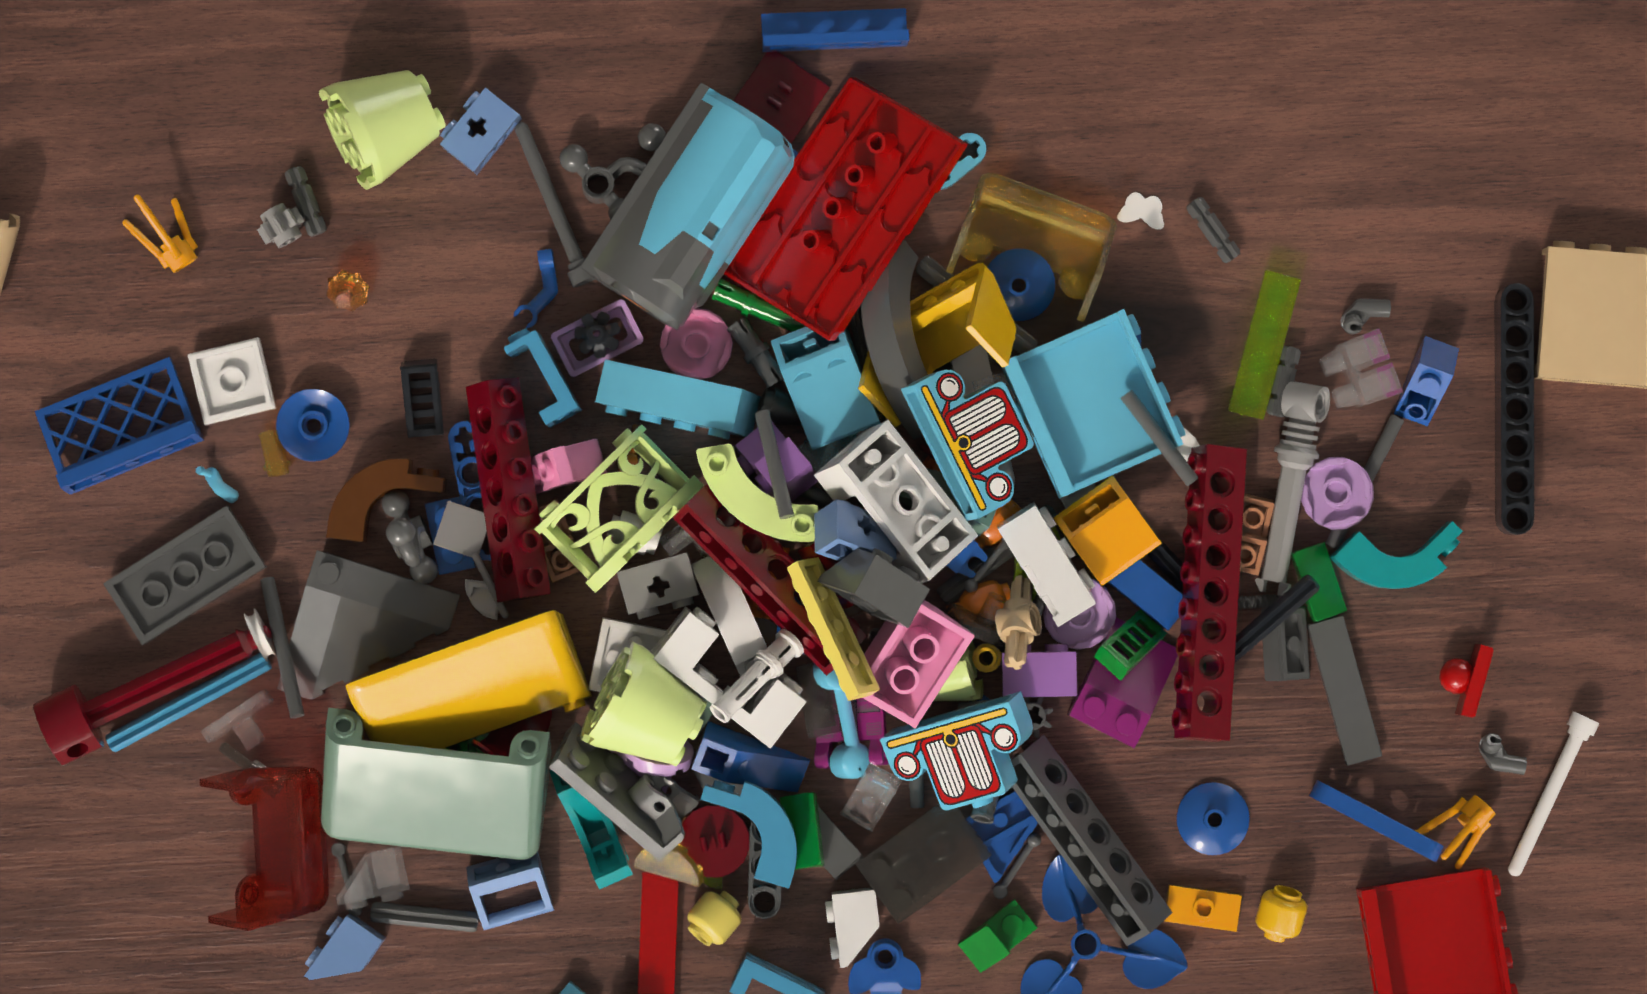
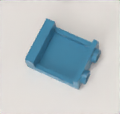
(567, 404)
(771, 976)

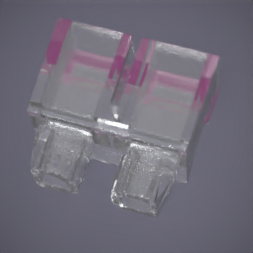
(1351, 359)

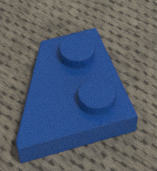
(1006, 834)

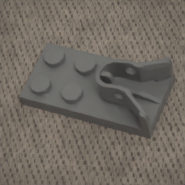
(624, 797)

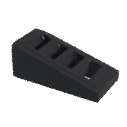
(421, 366)

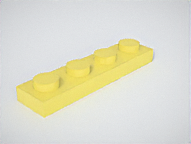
(833, 630)

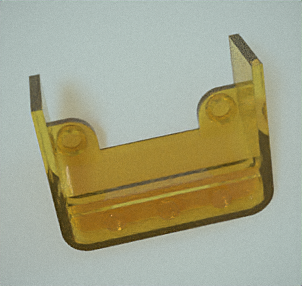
(1064, 233)

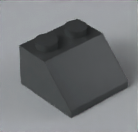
(877, 586)

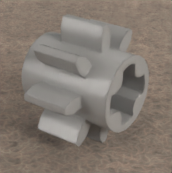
(280, 225)

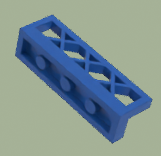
(834, 30)

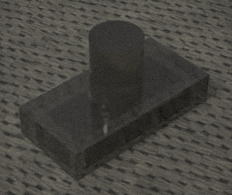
(984, 623)

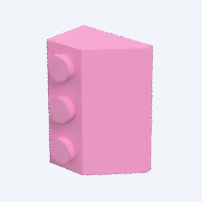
(915, 661)

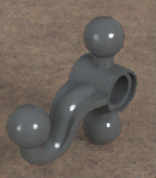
(575, 158)
(409, 536)

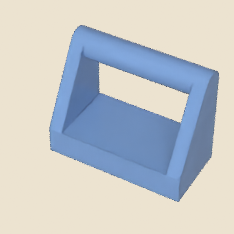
(504, 874)

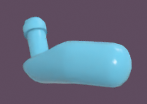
(217, 484)

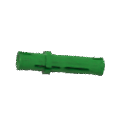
(754, 305)

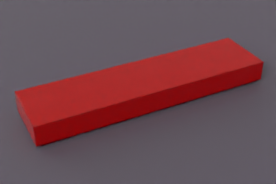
(658, 934)

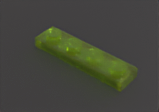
(1264, 345)

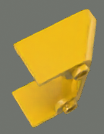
(950, 323)

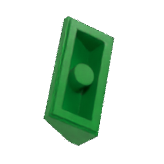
(1317, 563)
(806, 824)

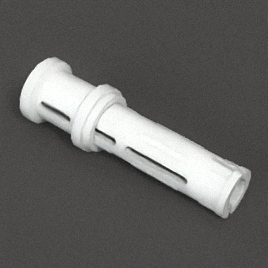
(767, 666)

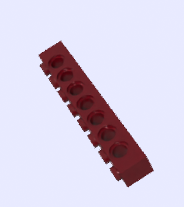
(1221, 610)

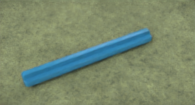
(187, 702)

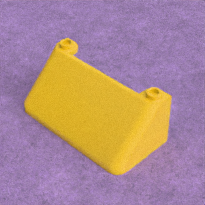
(474, 686)

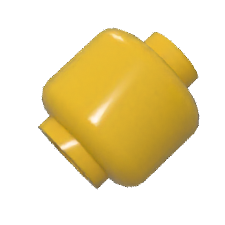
(1281, 913)

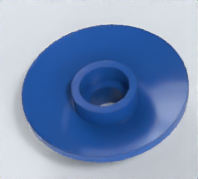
(1038, 278)
(297, 413)
(1194, 814)

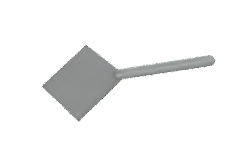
(464, 532)

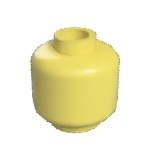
(714, 918)

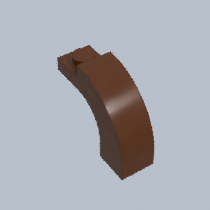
(357, 498)

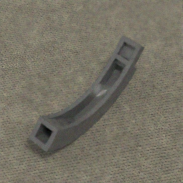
(891, 334)

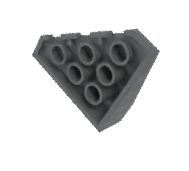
(358, 617)

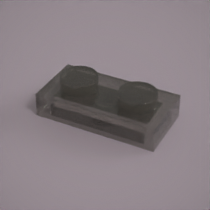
(821, 708)

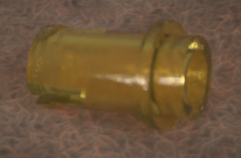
(274, 454)

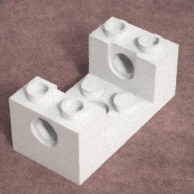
(876, 471)
(685, 644)

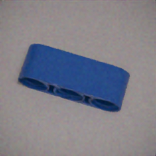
(1149, 593)

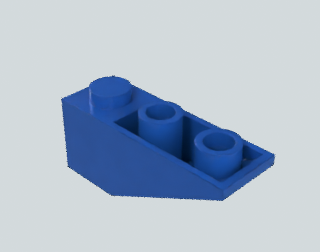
(739, 758)

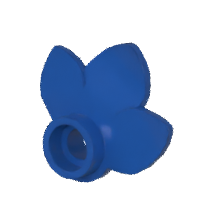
(884, 977)

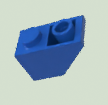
(1427, 381)

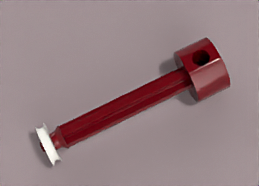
(73, 723)

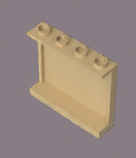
(1593, 316)

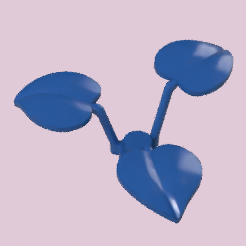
(1147, 963)

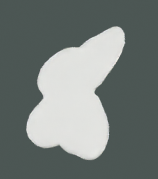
(1138, 207)

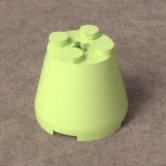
(381, 122)
(643, 710)

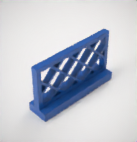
(124, 456)

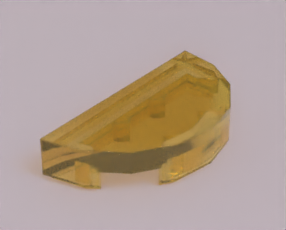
(675, 865)

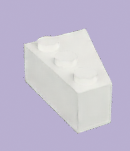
(1048, 562)

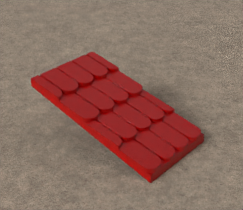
(845, 208)

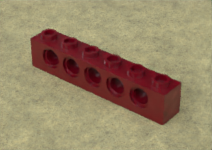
(507, 489)
(751, 569)

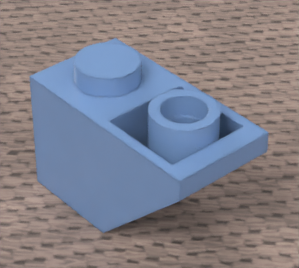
(347, 951)

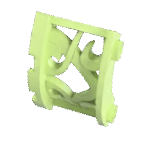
(750, 503)
(611, 556)

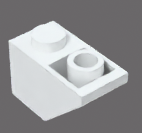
(855, 922)

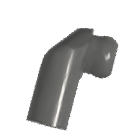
(1497, 757)

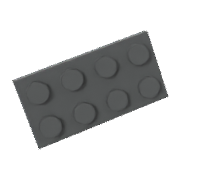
(185, 575)

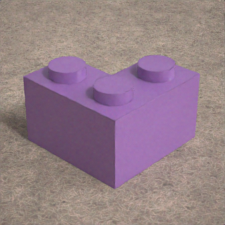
(796, 467)
(1044, 673)

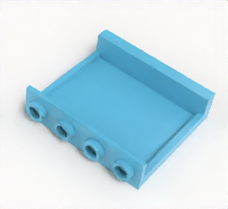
(1075, 405)

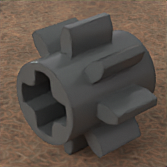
(1040, 712)

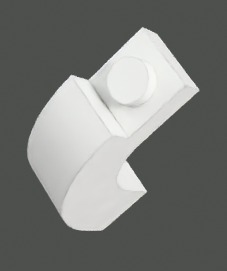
(730, 612)

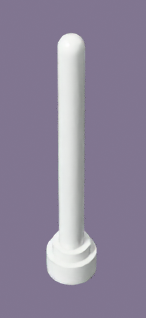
(1579, 729)

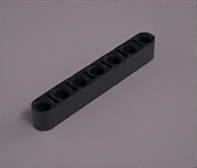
(1523, 393)

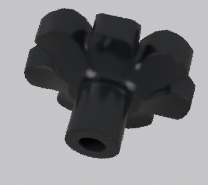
(603, 341)

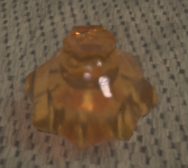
(347, 290)

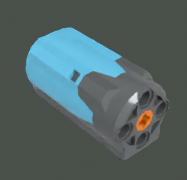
(691, 208)

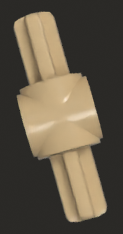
(1018, 622)

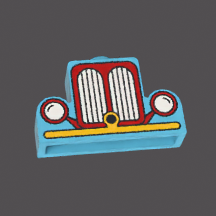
(970, 437)
(963, 750)

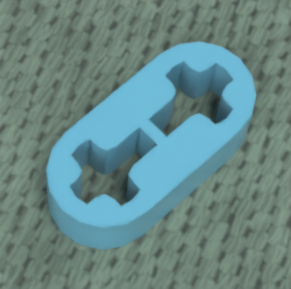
(968, 163)

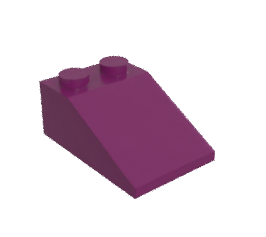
(1124, 705)

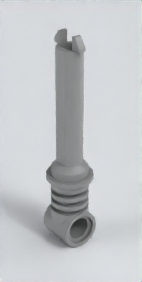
(1304, 406)

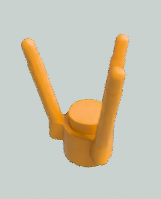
(176, 252)
(1475, 819)

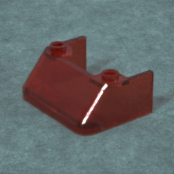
(287, 843)

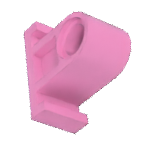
(565, 465)

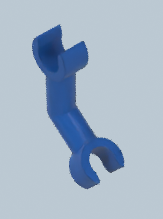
(549, 290)

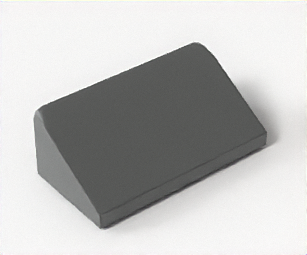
(1287, 649)

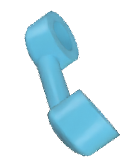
(849, 758)

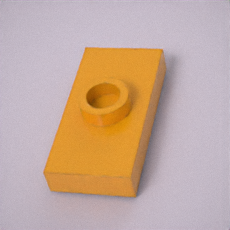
(1203, 907)

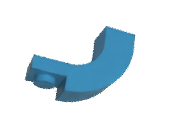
(774, 825)

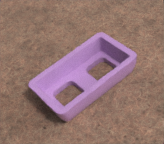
(563, 336)

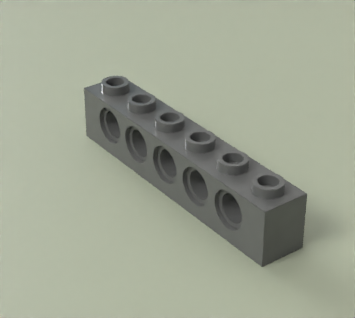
(1087, 842)

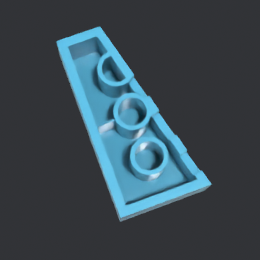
(678, 399)

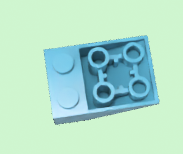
(824, 385)

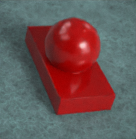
(1467, 678)

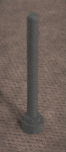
(576, 275)

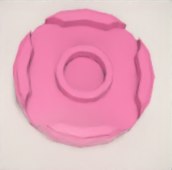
(697, 347)

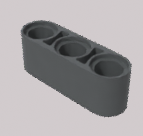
(755, 885)

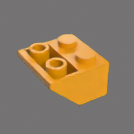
(1107, 530)

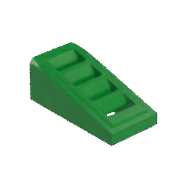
(1114, 660)

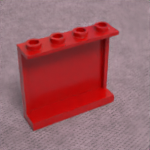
(1437, 935)

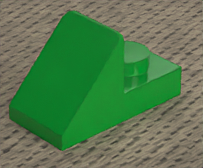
(997, 936)

